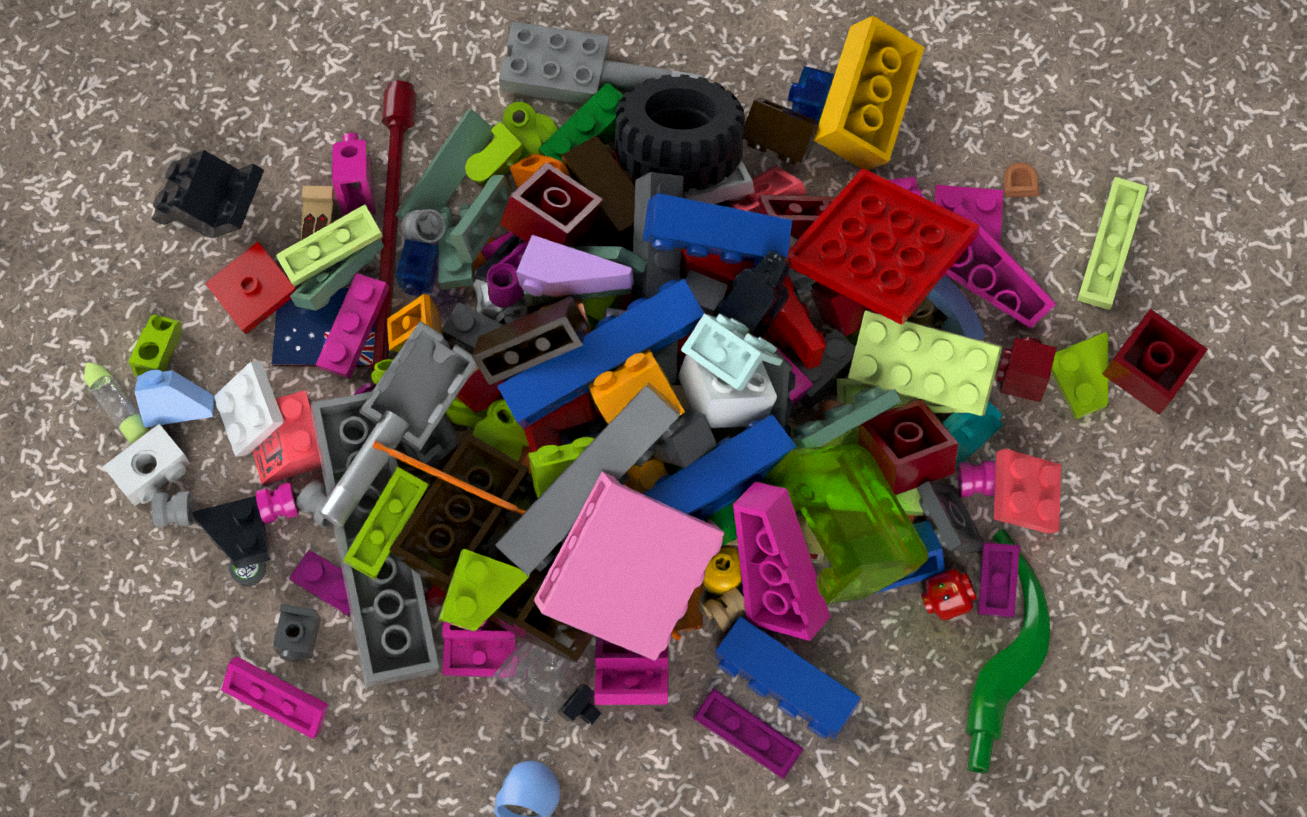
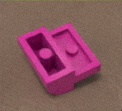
(476, 652)
(629, 677)

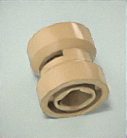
(725, 609)

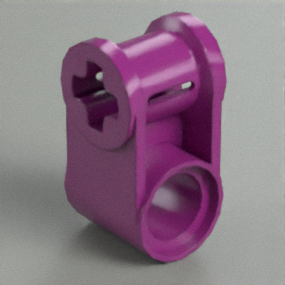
(505, 273)

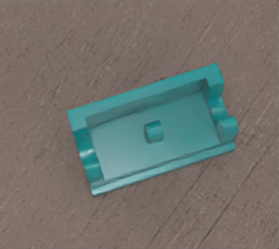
(972, 430)

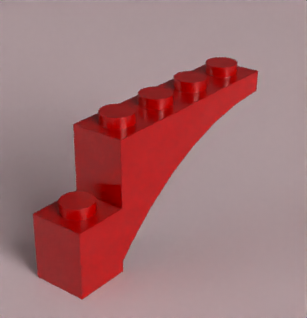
(792, 321)

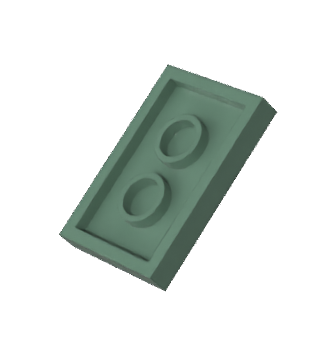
(844, 418)

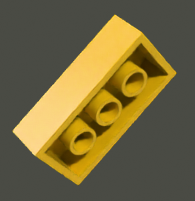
(869, 93)

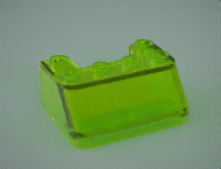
(852, 518)

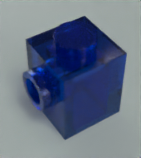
(811, 92)
(417, 267)

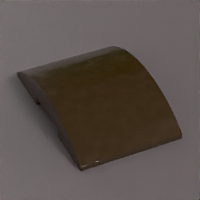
(460, 520)

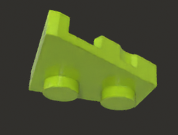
(1080, 376)
(478, 589)

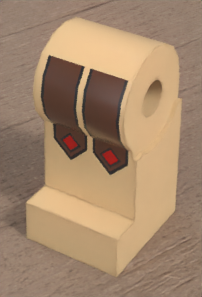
(318, 208)

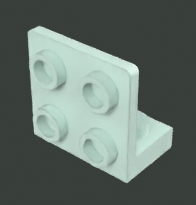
(728, 349)

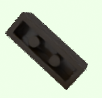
(597, 170)
(530, 340)

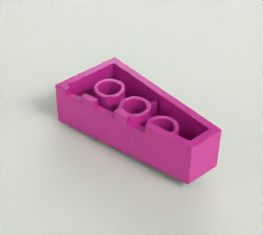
(998, 278)
(776, 565)

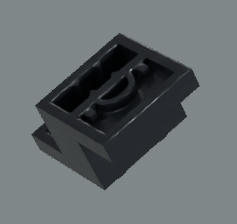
(207, 194)

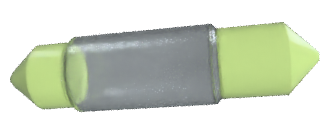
(114, 402)

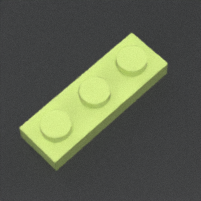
(329, 245)

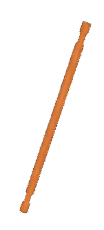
(446, 477)

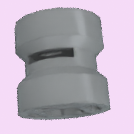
(430, 224)
(312, 500)
(172, 509)

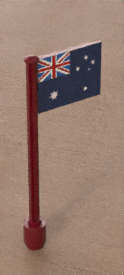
(302, 331)

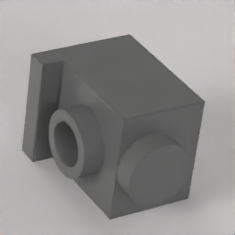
(303, 645)

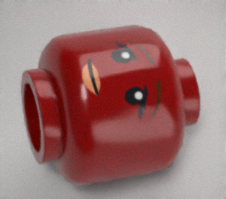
(949, 594)

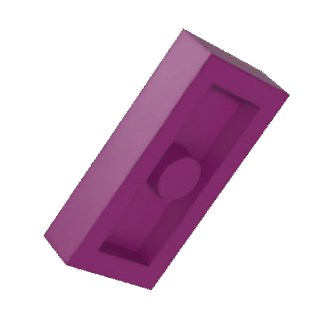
(322, 580)
(998, 580)

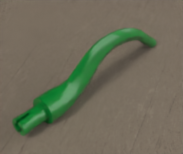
(1008, 669)

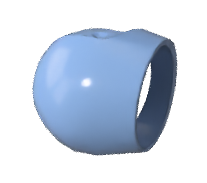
(529, 786)

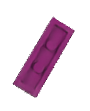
(748, 734)

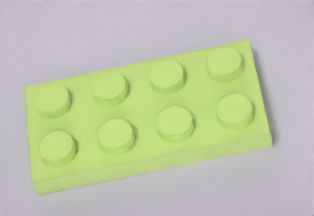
(925, 363)

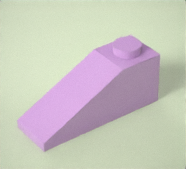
(565, 271)

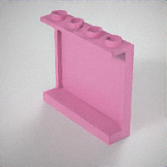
(628, 568)

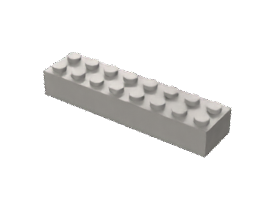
(385, 612)

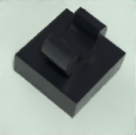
(579, 705)

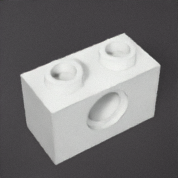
(151, 448)

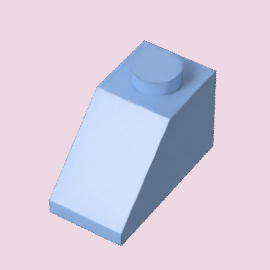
(171, 399)

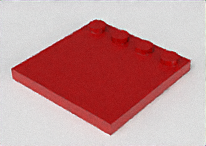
(882, 245)

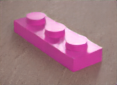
(352, 326)
(274, 697)

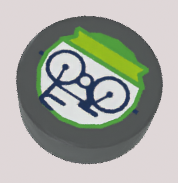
(248, 575)

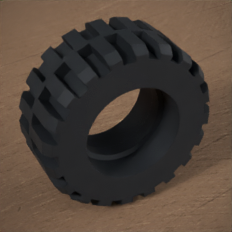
(680, 130)

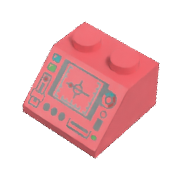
(291, 446)

